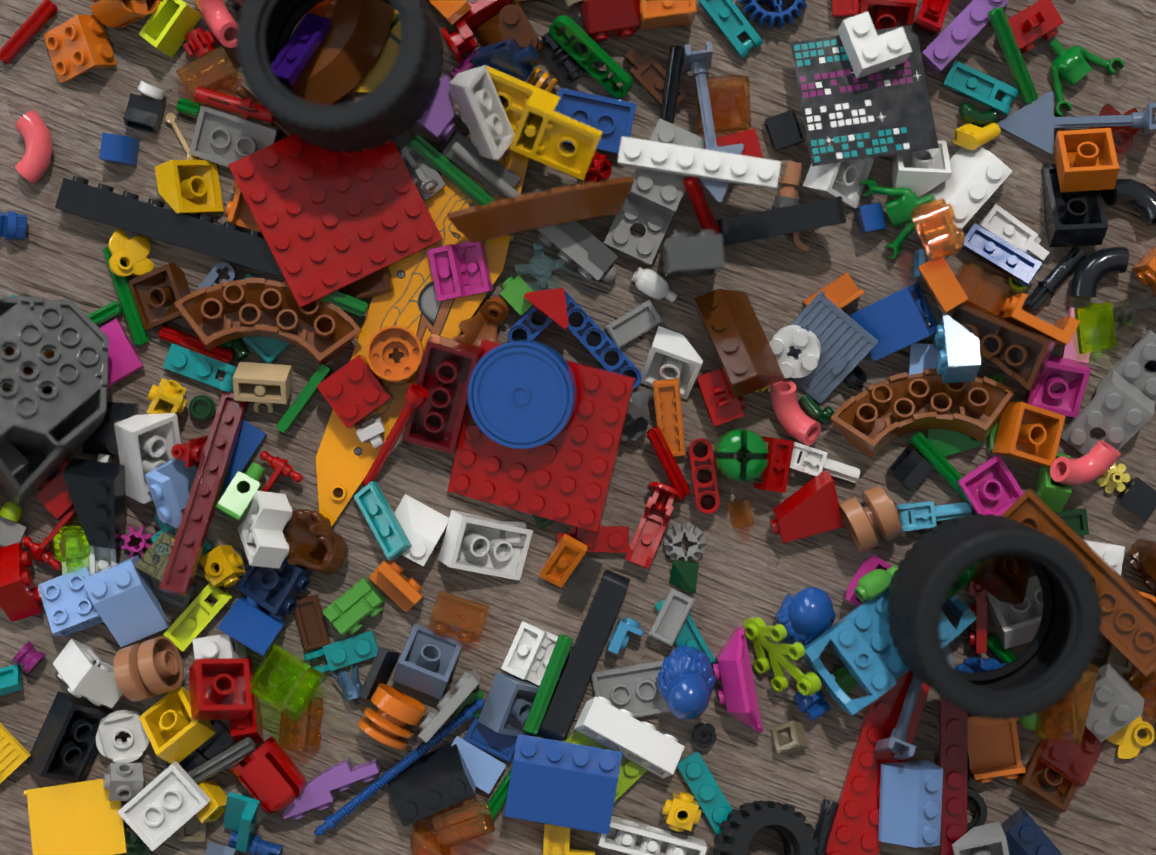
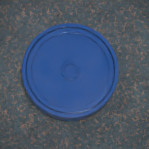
(522, 394)

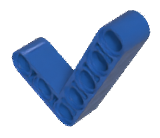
(580, 334)

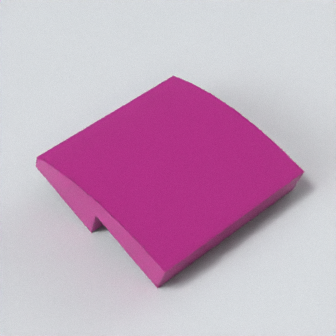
(460, 270)
(122, 355)

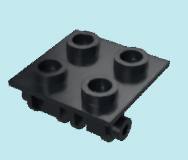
(560, 61)

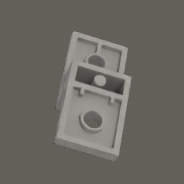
(651, 201)
(1121, 401)

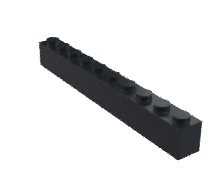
(166, 225)

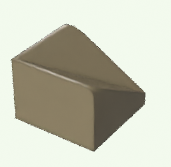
(789, 738)

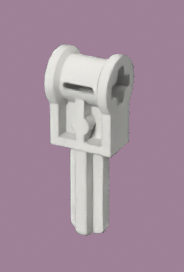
(815, 461)

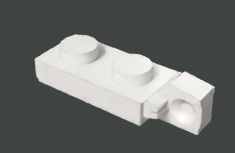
(1014, 232)

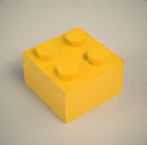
(172, 728)

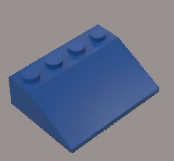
(563, 784)

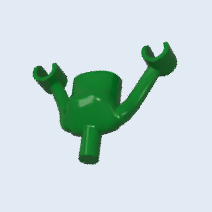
(1072, 67)
(898, 210)

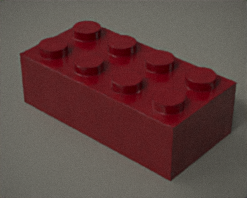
(446, 377)

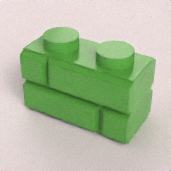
(353, 606)

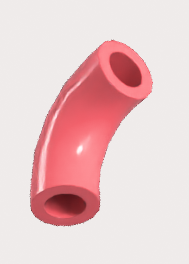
(219, 21)
(38, 147)
(790, 413)
(1085, 468)

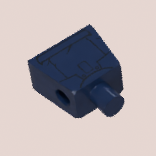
(506, 58)

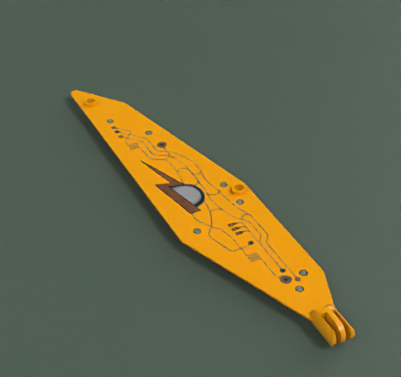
(342, 457)

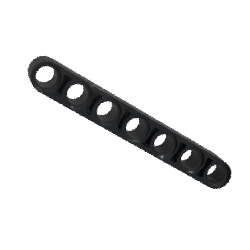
(583, 656)

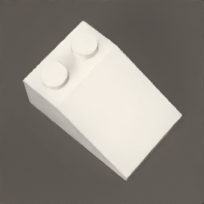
(475, 542)

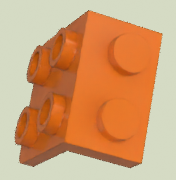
(78, 47)

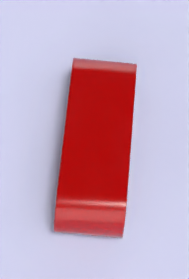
(709, 487)

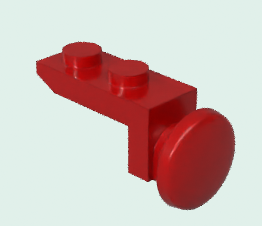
(463, 39)
(653, 524)

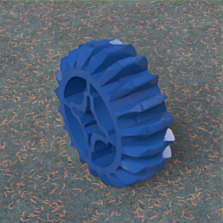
(776, 6)

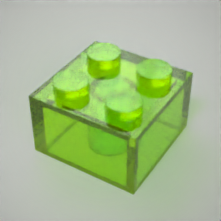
(285, 682)

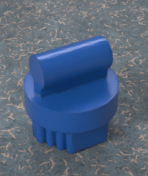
(13, 226)
(812, 705)

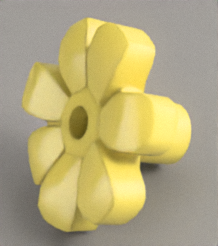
(1114, 478)

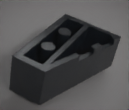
(98, 499)

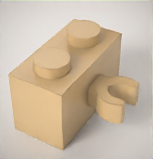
(262, 384)

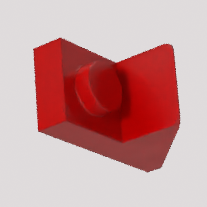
(931, 15)

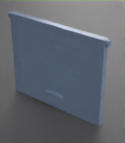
(841, 341)

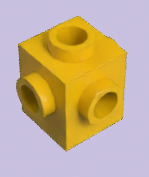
(166, 397)
(222, 566)
(677, 803)

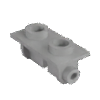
(422, 172)

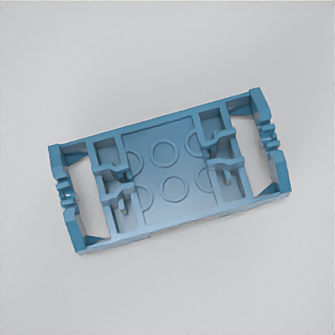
(868, 652)

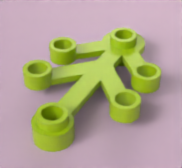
(757, 632)

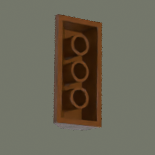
(738, 341)

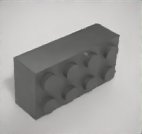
(692, 255)

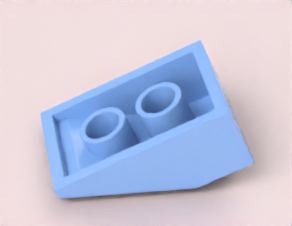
(126, 601)

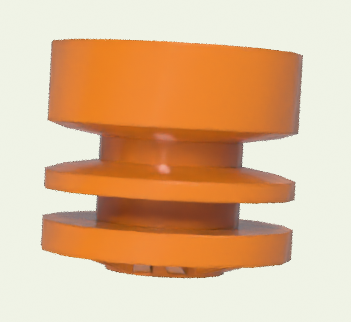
(383, 347)
(389, 722)

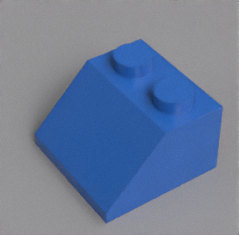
(252, 625)

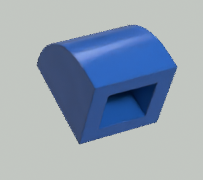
(119, 149)
(870, 218)

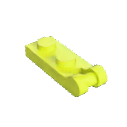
(196, 616)

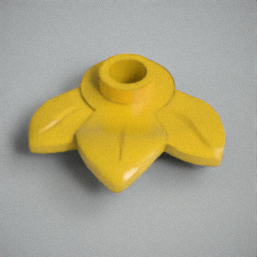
(132, 251)
(1128, 740)

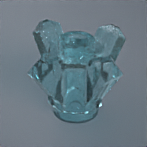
(540, 266)

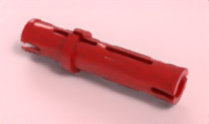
(205, 96)

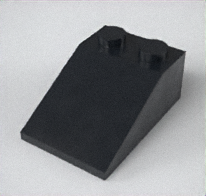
(1072, 216)

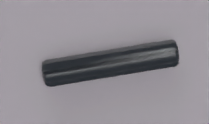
(672, 84)

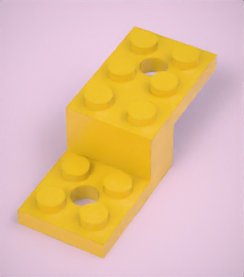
(542, 130)

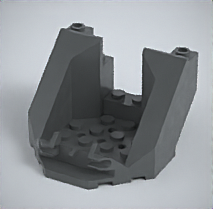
(39, 428)

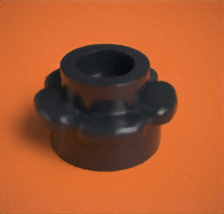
(855, 378)
(703, 742)

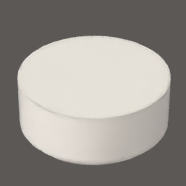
(151, 90)

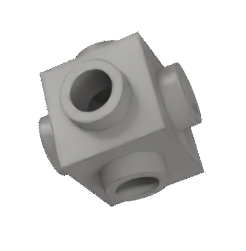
(123, 781)

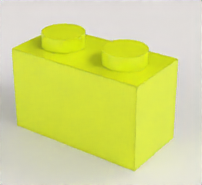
(170, 25)

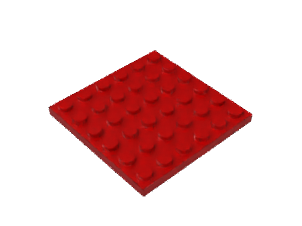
(333, 212)
(562, 477)

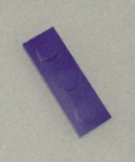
(300, 48)

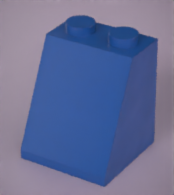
(897, 320)

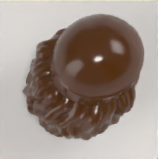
(314, 542)

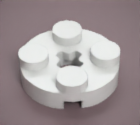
(801, 339)
(116, 749)

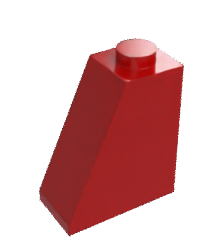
(808, 510)

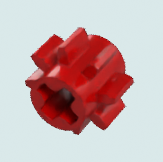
(199, 42)
(599, 169)

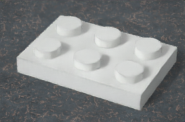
(164, 805)

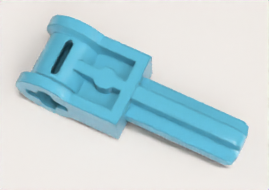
(924, 514)

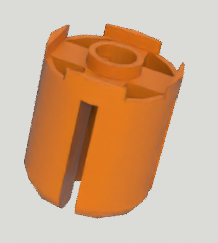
(122, 12)

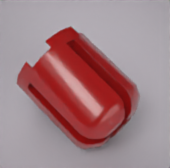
(270, 776)

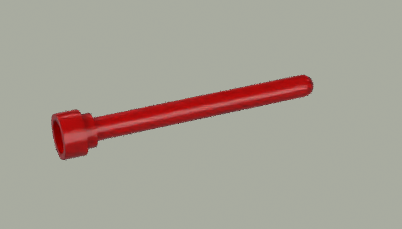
(415, 397)

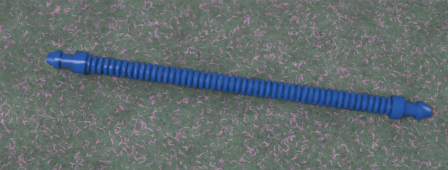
(332, 820)

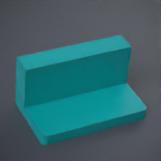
(241, 817)

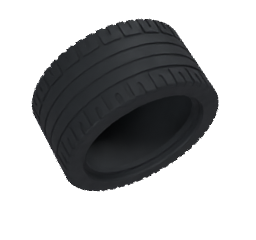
(354, 125)
(1052, 659)

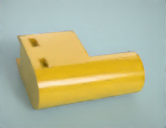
(973, 137)

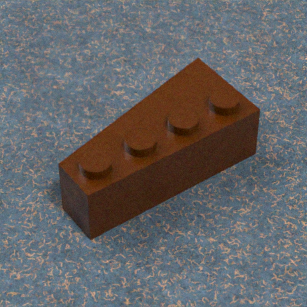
(1007, 344)

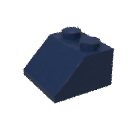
(1026, 837)

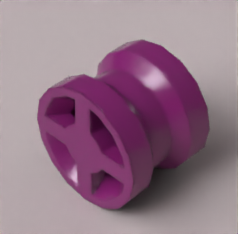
(28, 657)

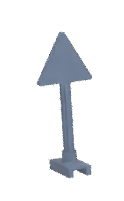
(699, 63)
(1037, 122)
(897, 741)

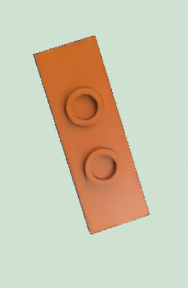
(669, 414)

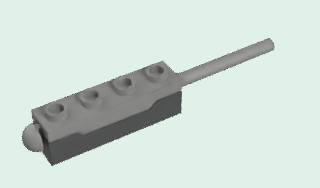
(570, 239)

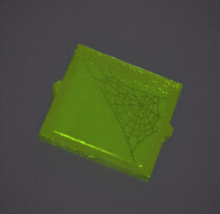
(1096, 327)

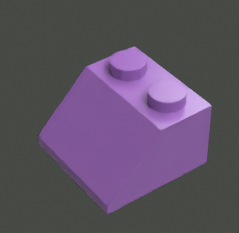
(440, 117)

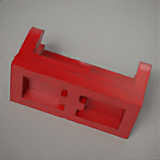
(779, 461)

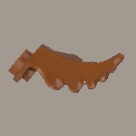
(484, 323)

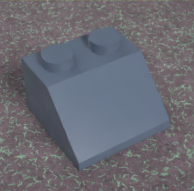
(427, 661)
(508, 705)

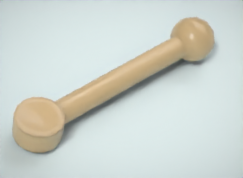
(171, 119)

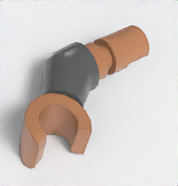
(788, 196)

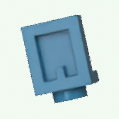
(619, 637)

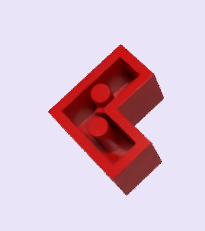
(18, 593)

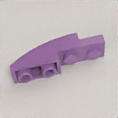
(320, 790)

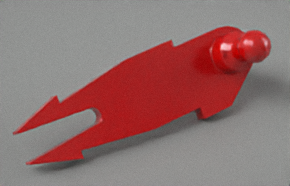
(281, 468)
(42, 551)

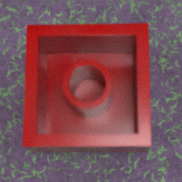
(355, 391)
(220, 689)

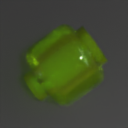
(71, 546)

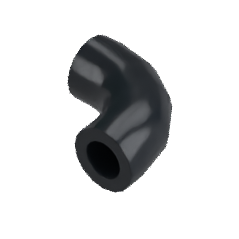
(1135, 195)
(1095, 268)

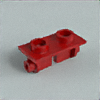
(191, 451)

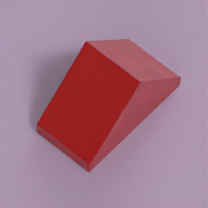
(550, 303)

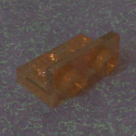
(458, 617)
(305, 733)

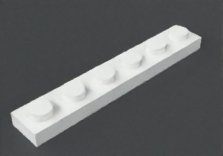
(699, 163)

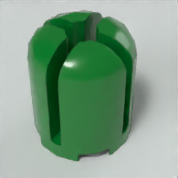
(750, 466)

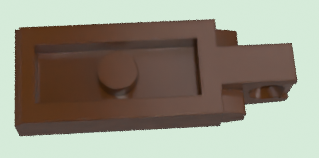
(650, 75)

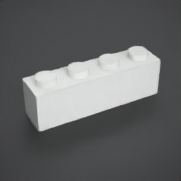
(625, 734)

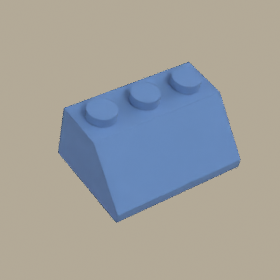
(910, 803)

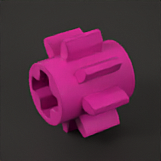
(129, 538)

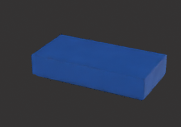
(491, 741)

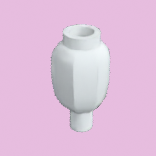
(653, 284)

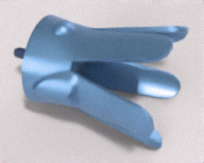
(350, 687)

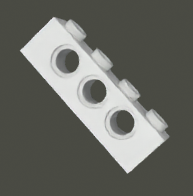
(644, 839)

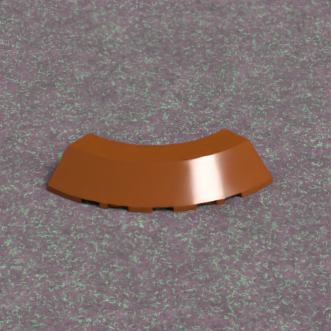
(345, 52)
(542, 209)
(267, 310)
(920, 403)

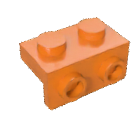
(396, 585)

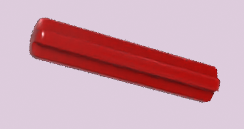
(27, 31)
(700, 204)
(193, 343)
(667, 460)

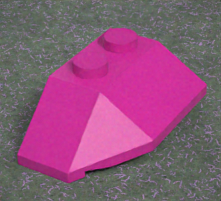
(737, 680)

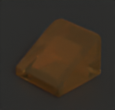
(740, 513)

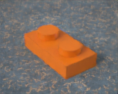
(563, 560)

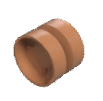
(877, 515)
(148, 669)

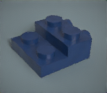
(275, 587)

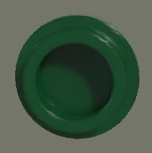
(202, 407)

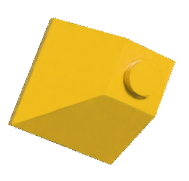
(190, 186)

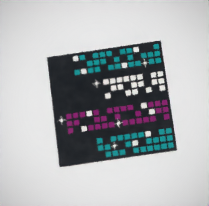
(864, 115)

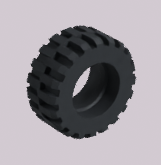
(753, 816)

